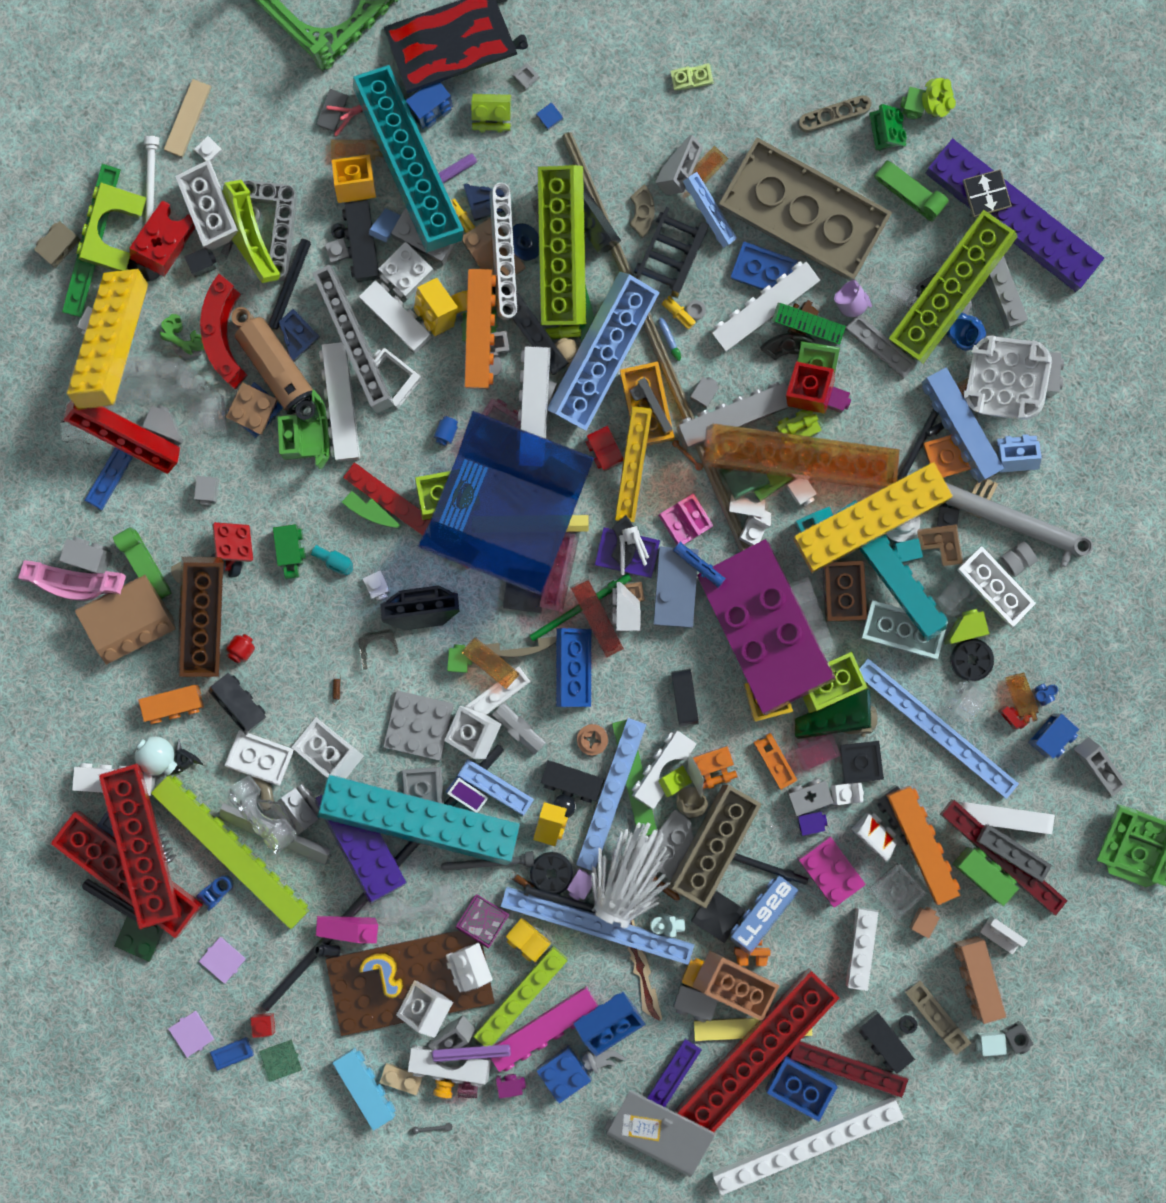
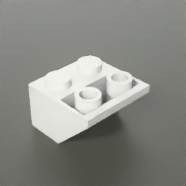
(627, 610)

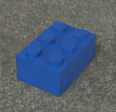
(609, 1023)
(801, 1088)

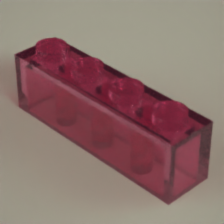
(558, 580)

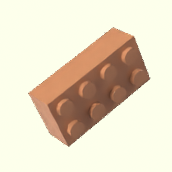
(980, 980)
(735, 986)

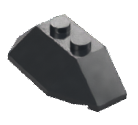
(420, 608)

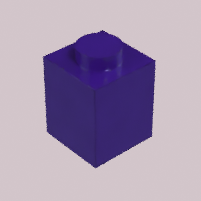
(812, 823)

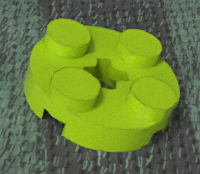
(946, 102)

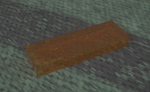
(490, 662)

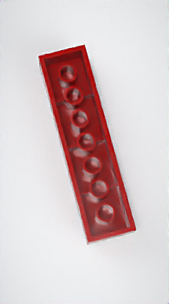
(139, 846)
(99, 856)

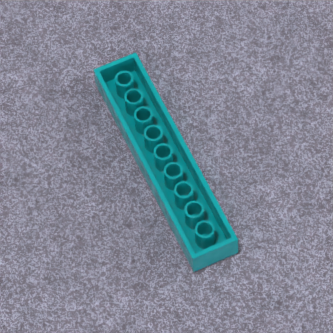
(408, 158)
(418, 820)

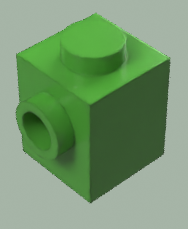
(912, 103)
(457, 660)

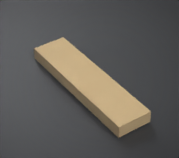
(187, 118)

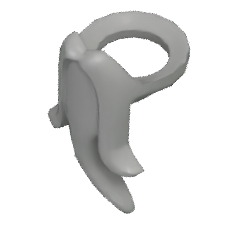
(594, 1063)

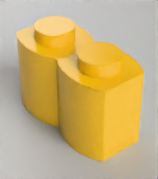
(528, 940)

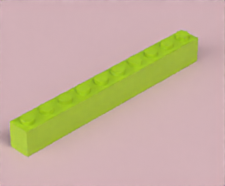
(230, 851)

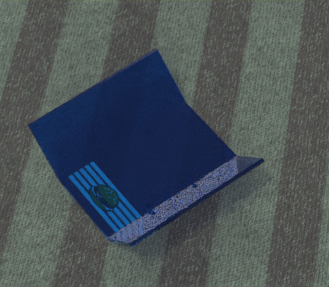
(507, 503)

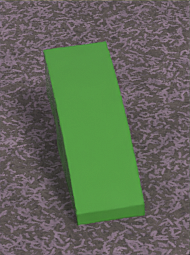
(370, 511)

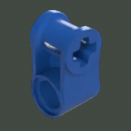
(213, 893)

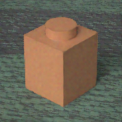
(924, 921)

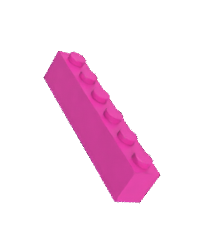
(545, 1027)

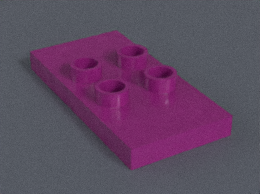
(767, 628)

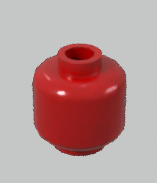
(240, 648)

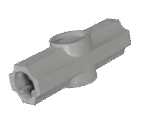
(519, 728)

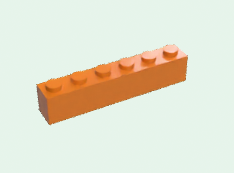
(479, 329)
(923, 845)

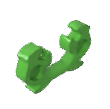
(174, 324)

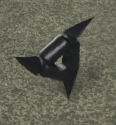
(191, 759)

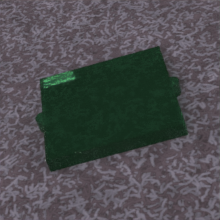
(280, 1060)

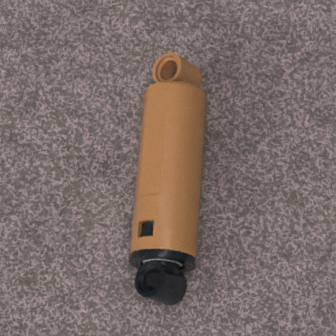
(274, 364)

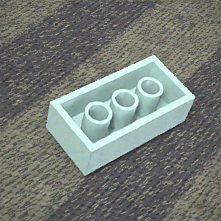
(894, 629)

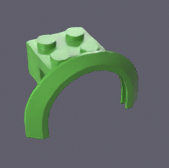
(305, 439)

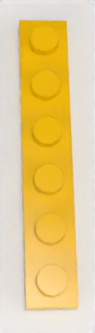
(633, 463)

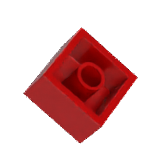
(810, 387)

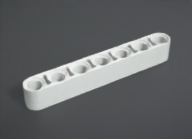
(507, 243)

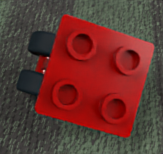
(233, 545)

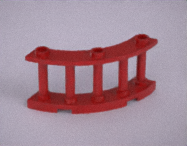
(214, 331)

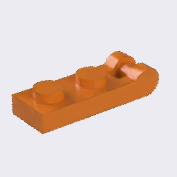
(775, 762)

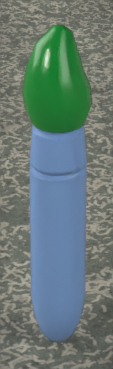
(669, 339)

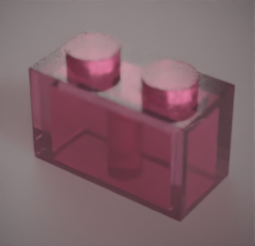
(817, 751)

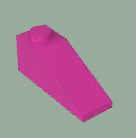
(348, 928)

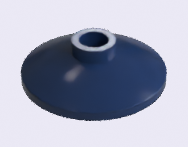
(529, 238)

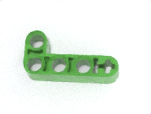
(911, 191)
(141, 560)

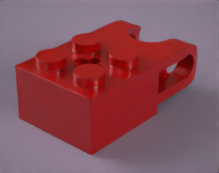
(161, 240)

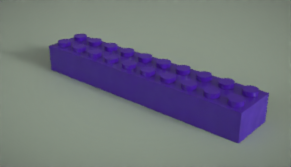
(1037, 231)

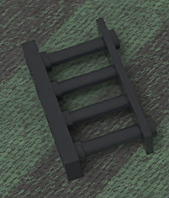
(690, 250)

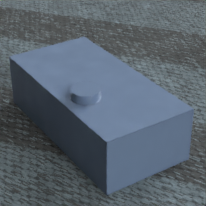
(674, 590)

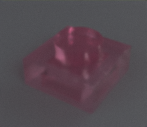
(466, 1090)

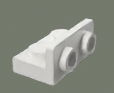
(1002, 935)

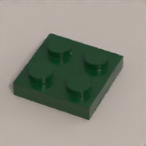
(139, 941)

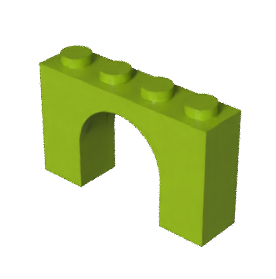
(107, 200)

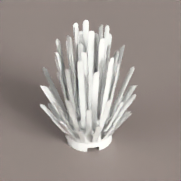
(627, 889)

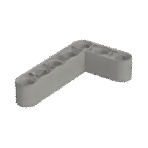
(279, 223)

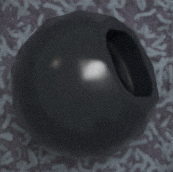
(566, 802)

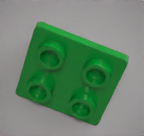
(888, 127)

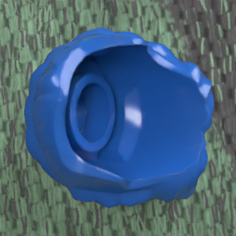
(966, 332)

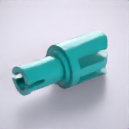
(333, 560)

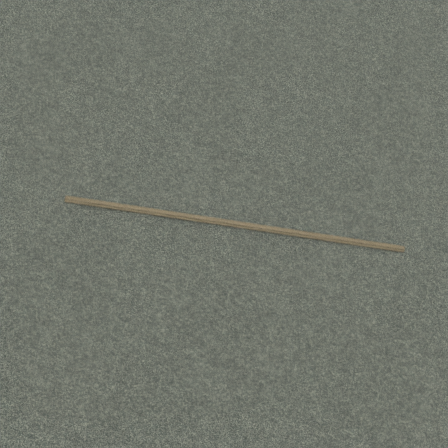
(661, 353)

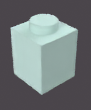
(991, 1043)

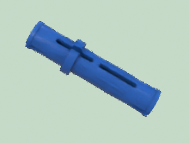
(699, 564)

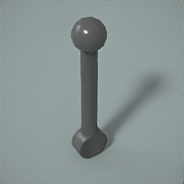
(448, 1126)

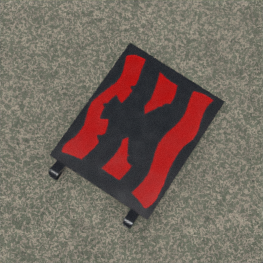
(450, 41)

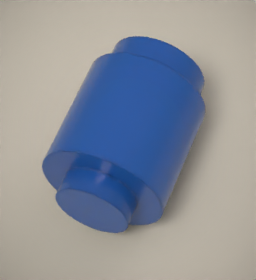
(446, 431)

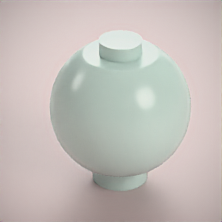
(155, 756)

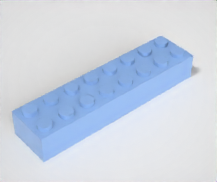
(603, 350)

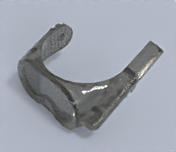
(367, 637)

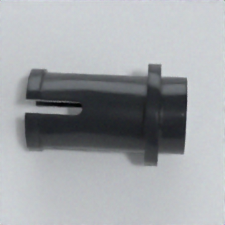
(322, 950)

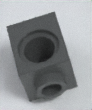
(1014, 1030)

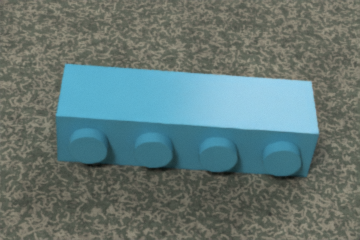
(364, 1088)

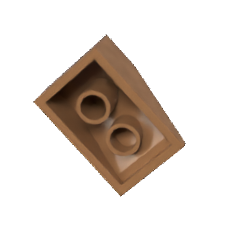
(480, 247)

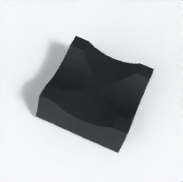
(719, 916)

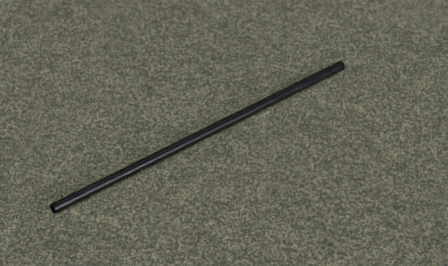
(360, 902)

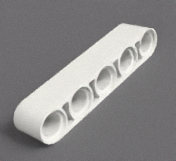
(1011, 818)

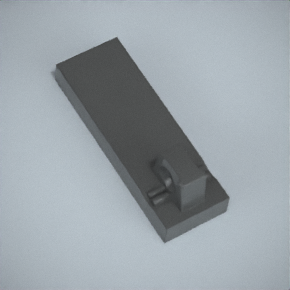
(643, 391)

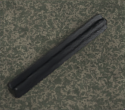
(109, 898)

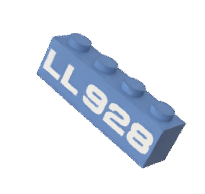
(764, 915)

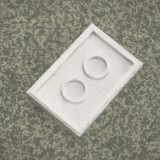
(259, 758)

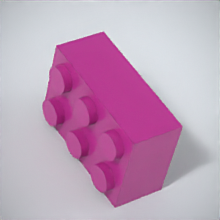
(831, 871)

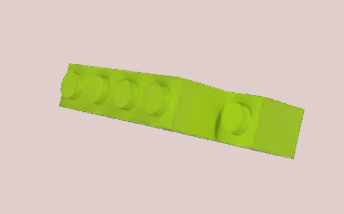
(248, 236)

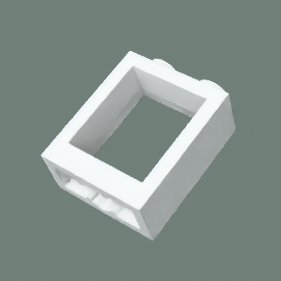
(411, 383)

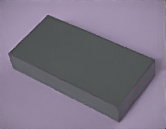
(329, 118)

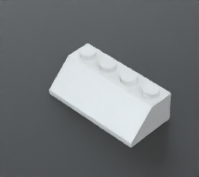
(207, 205)
(996, 586)

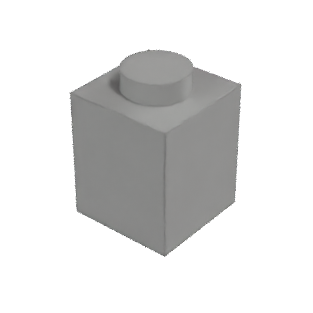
(705, 392)
(206, 490)

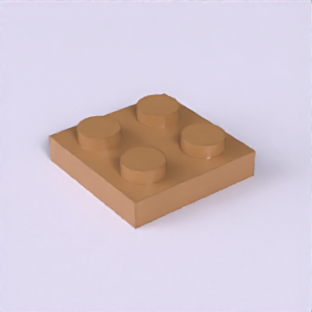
(252, 408)

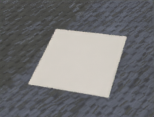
(748, 506)
(695, 775)

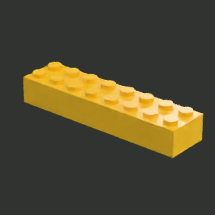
(107, 339)
(872, 517)

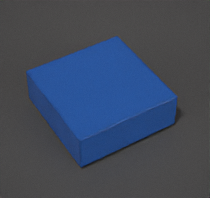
(549, 116)

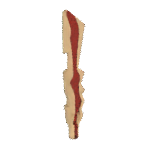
(648, 996)

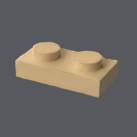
(400, 1079)

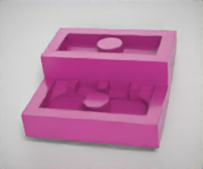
(686, 520)

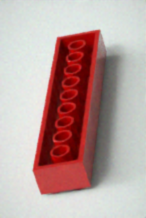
(758, 1052)

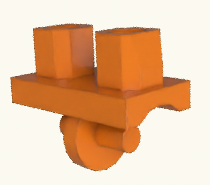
(760, 953)

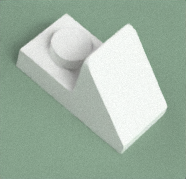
(754, 528)

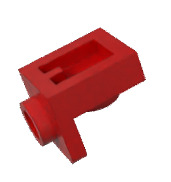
(1011, 717)

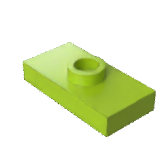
(674, 781)

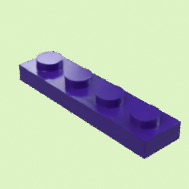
(674, 1073)

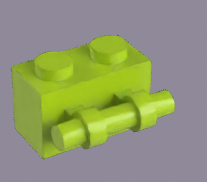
(491, 107)
(803, 424)

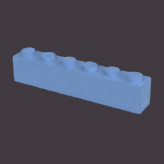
(962, 425)

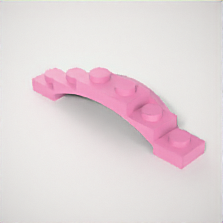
(71, 584)

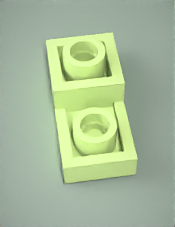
(692, 77)

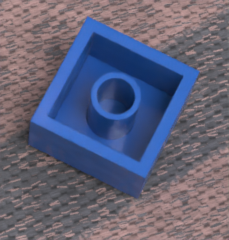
(430, 104)
(1054, 736)
(564, 1074)

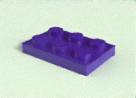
(608, 545)

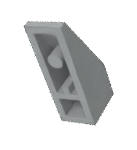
(679, 167)
(1100, 766)

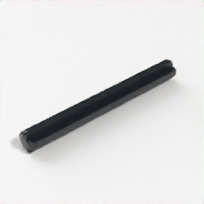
(289, 283)

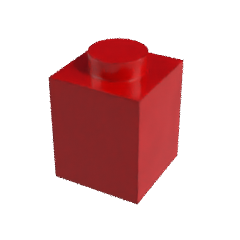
(263, 1025)

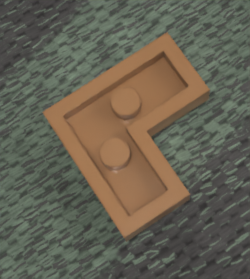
(944, 538)

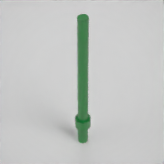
(575, 610)

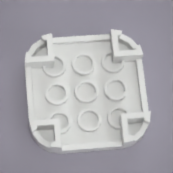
(1008, 377)

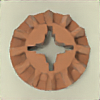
(587, 731)

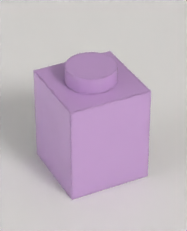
(580, 885)

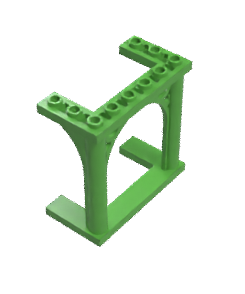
(321, 50)

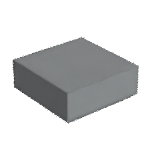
(526, 76)

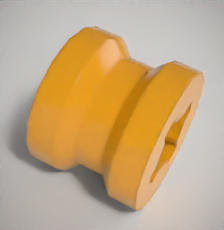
(443, 1088)

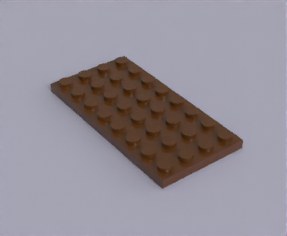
(361, 997)

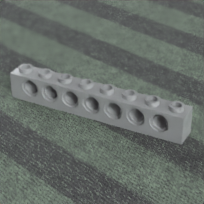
(353, 339)

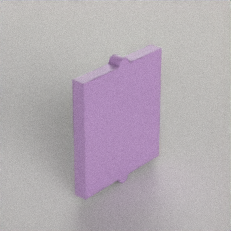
(222, 960)
(191, 1034)

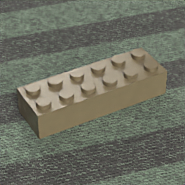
(714, 845)

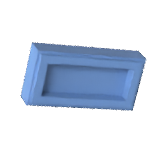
(384, 225)

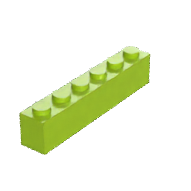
(521, 997)

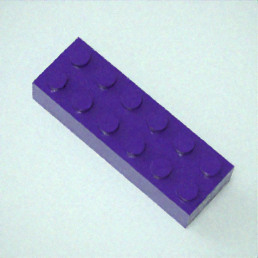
(367, 858)

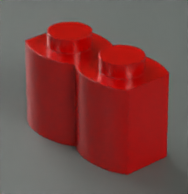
(605, 449)

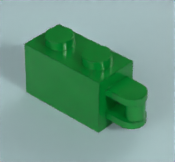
(289, 548)

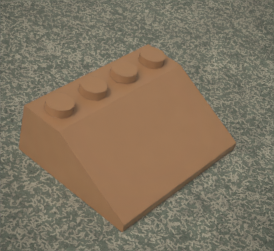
(126, 620)

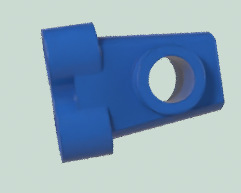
(1045, 694)

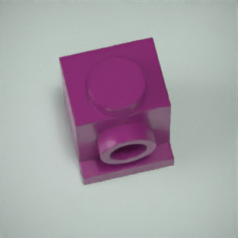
(510, 1085)

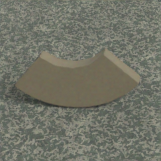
(644, 211)

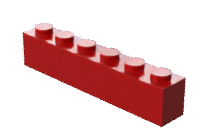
(124, 435)

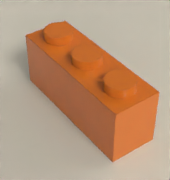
(171, 704)

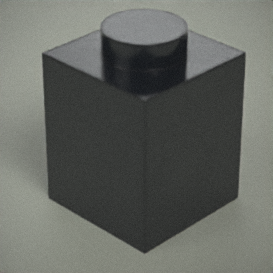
(201, 262)

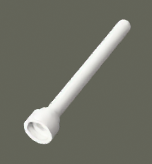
(151, 144)

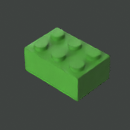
(986, 875)

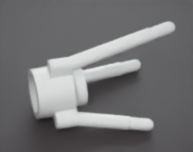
(632, 536)

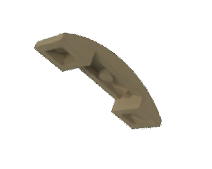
(543, 644)
(938, 1017)

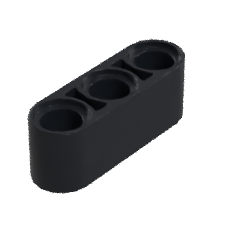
(685, 697)

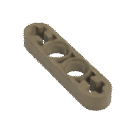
(833, 110)

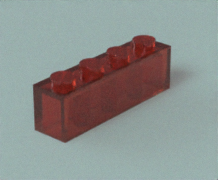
(596, 617)

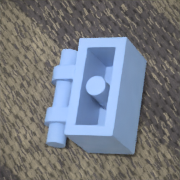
(1019, 453)

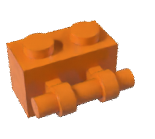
(713, 761)

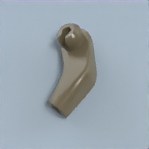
(266, 789)

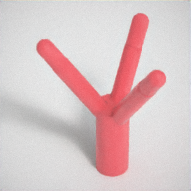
(351, 112)

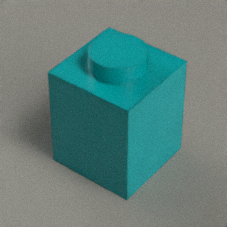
(909, 550)

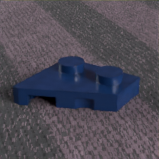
(480, 200)
(297, 334)

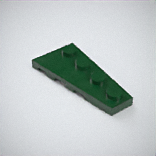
(842, 716)

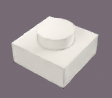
(208, 149)

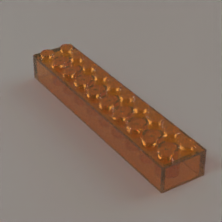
(800, 456)

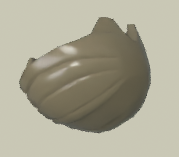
(690, 802)

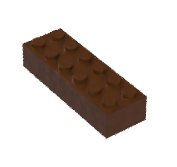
(200, 616)

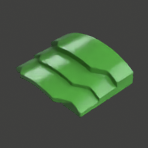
(1135, 847)

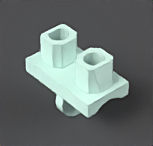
(667, 925)

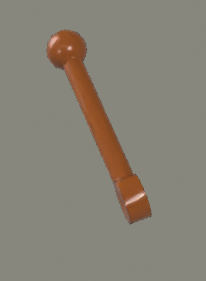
(698, 466)

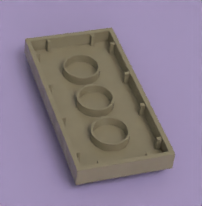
(804, 209)

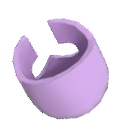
(850, 301)

